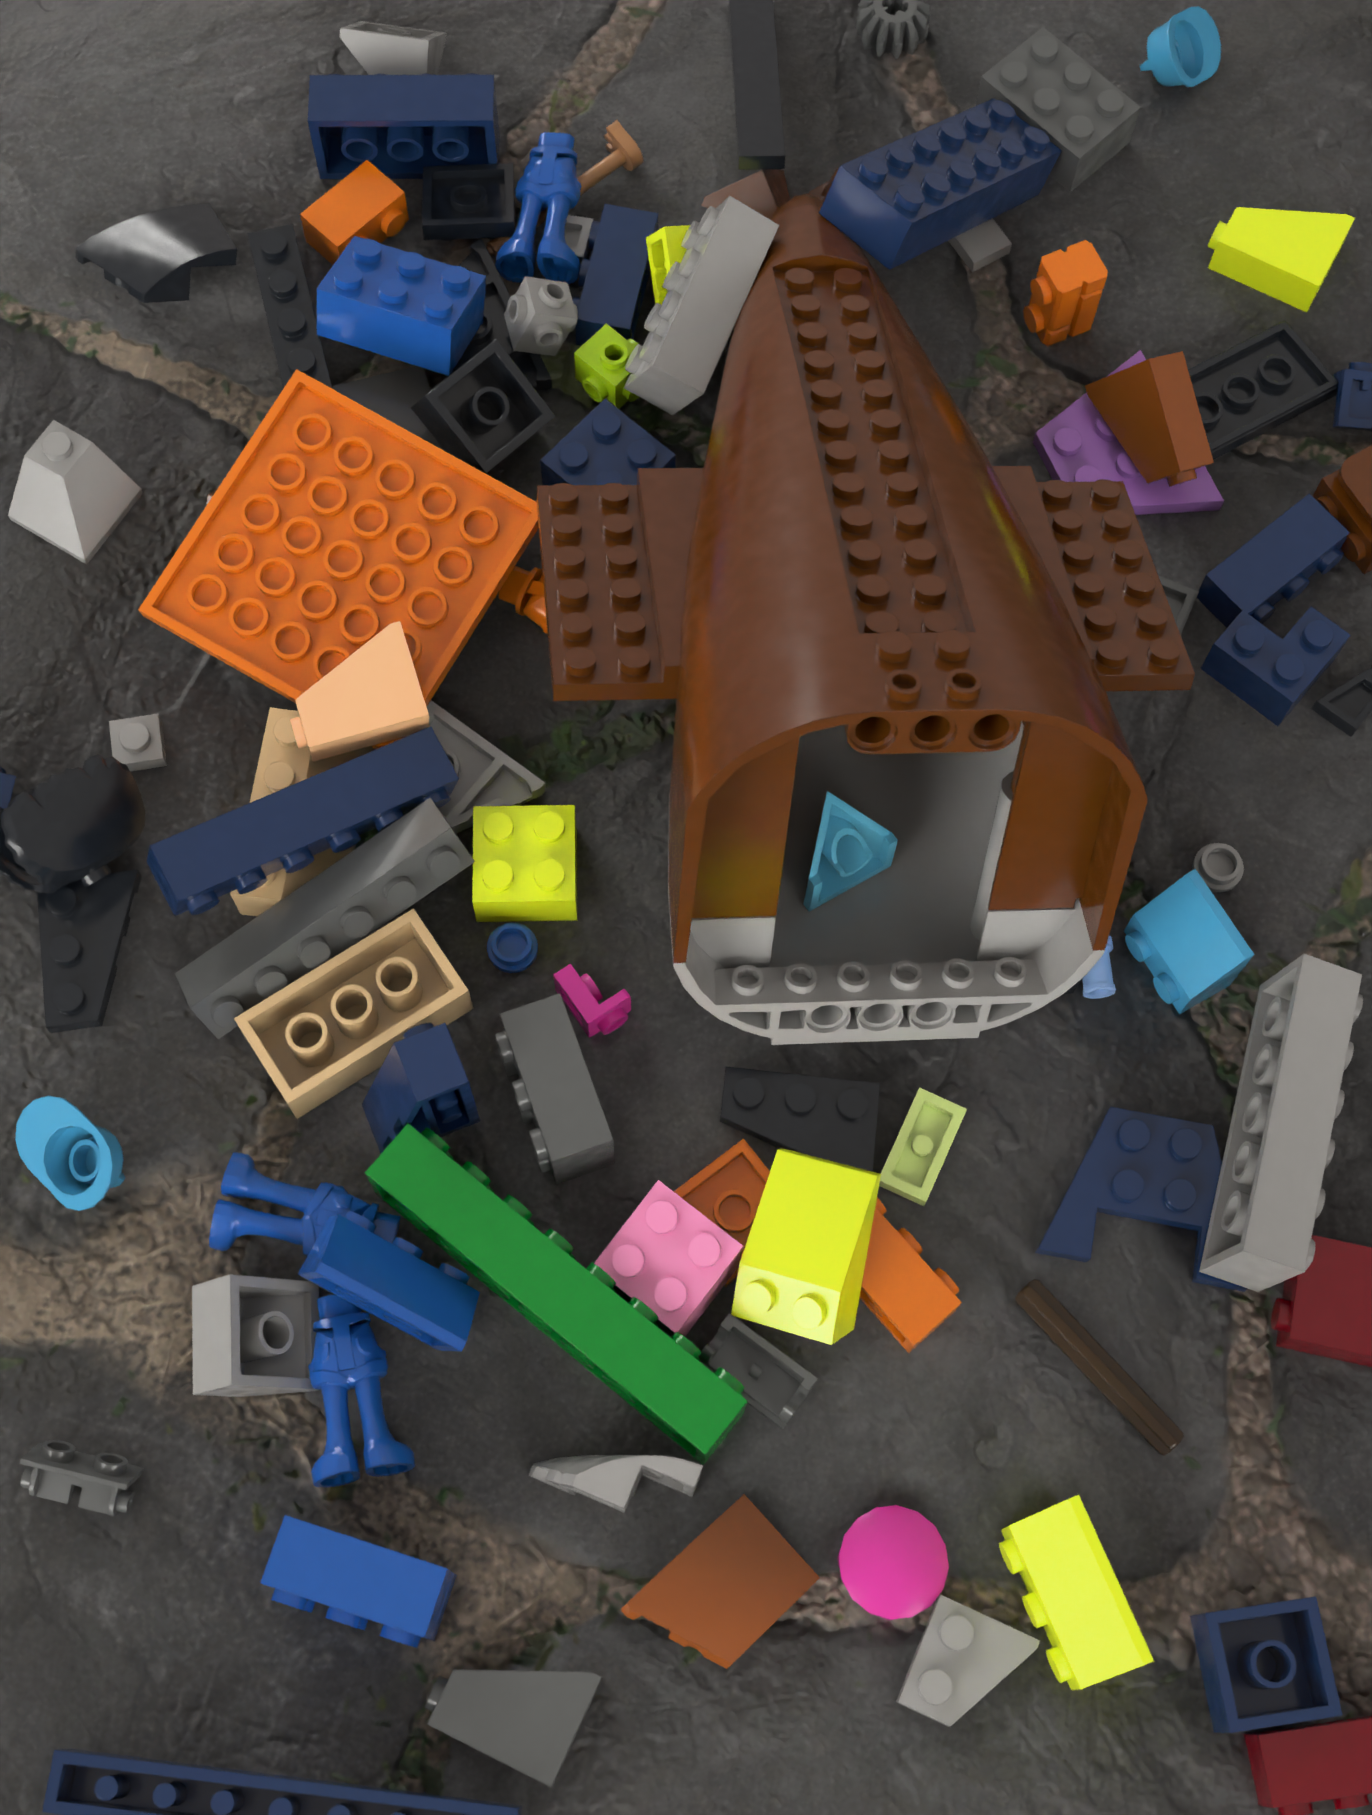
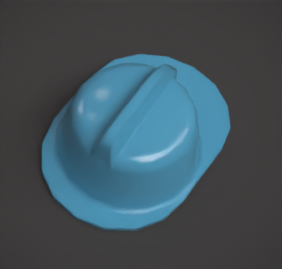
(1184, 49)
(68, 1152)

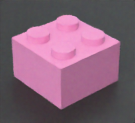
(671, 1258)

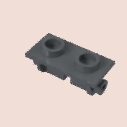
(104, 1478)

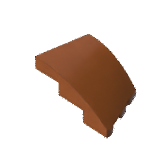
(725, 1585)

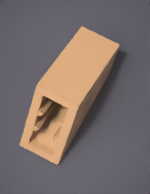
(363, 700)

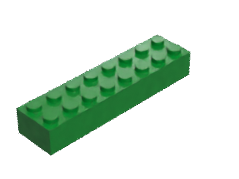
(557, 1293)

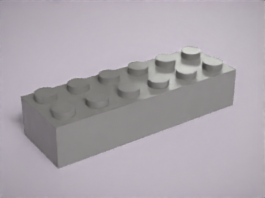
(1283, 1125)

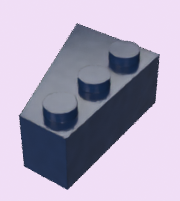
(420, 1086)

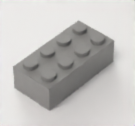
(700, 305)

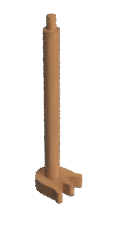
(623, 153)

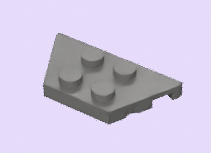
(483, 771)

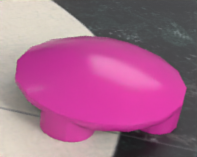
(893, 1562)

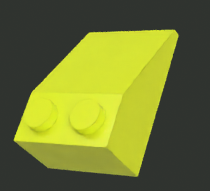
(807, 1247)

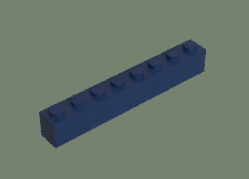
(130, 1785)

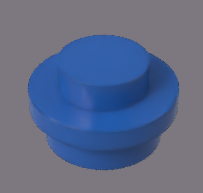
(512, 947)

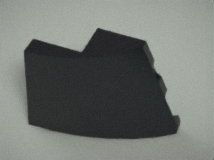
(157, 249)

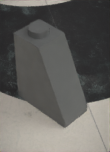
(515, 1715)

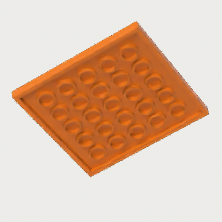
(332, 538)

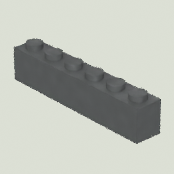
(324, 916)

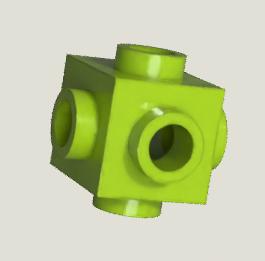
(602, 365)

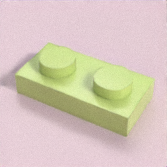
(921, 1146)

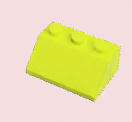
(1074, 1595)

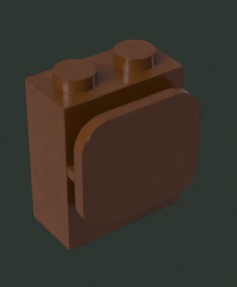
(1349, 500)

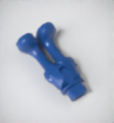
(551, 184)
(244, 1181)
(345, 1360)

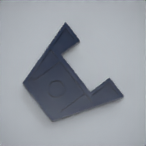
(1145, 1172)

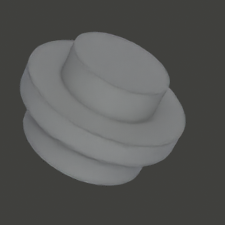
(1219, 866)

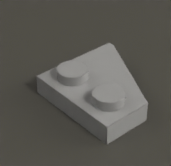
(960, 1661)

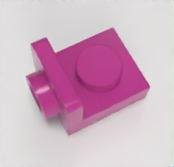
(582, 999)

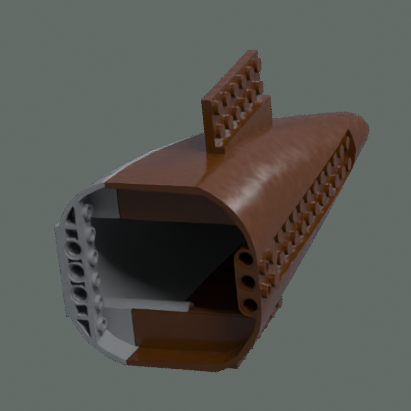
(877, 625)

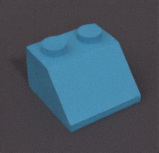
(1187, 943)

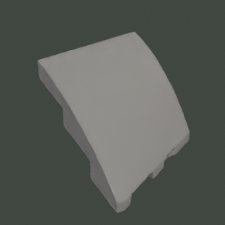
(616, 1477)

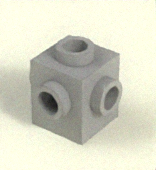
(540, 316)

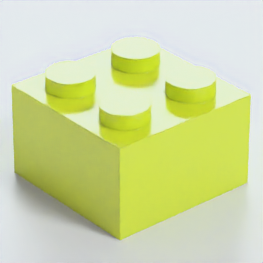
(524, 863)

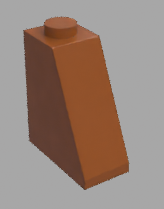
(1155, 418)

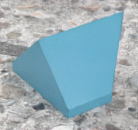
(846, 852)

